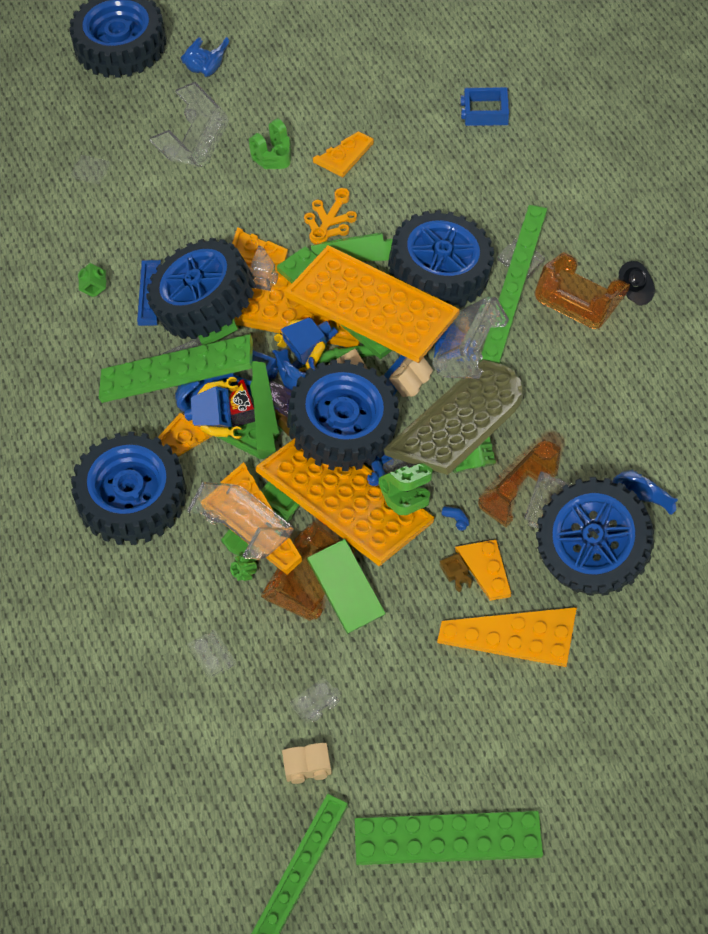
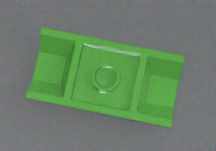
(281, 505)

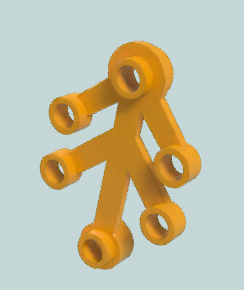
(330, 219)

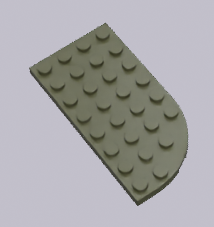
(460, 419)

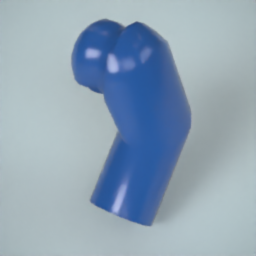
(378, 471)
(458, 515)

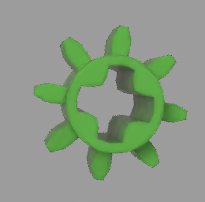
(243, 568)

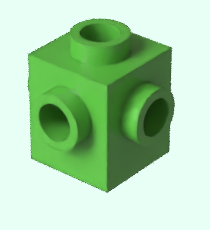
(92, 280)

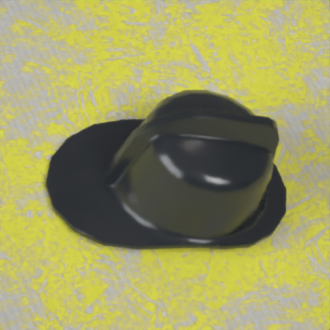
(637, 275)

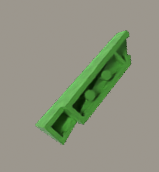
(364, 247)
(265, 417)

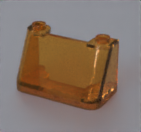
(575, 295)
(503, 490)
(300, 589)

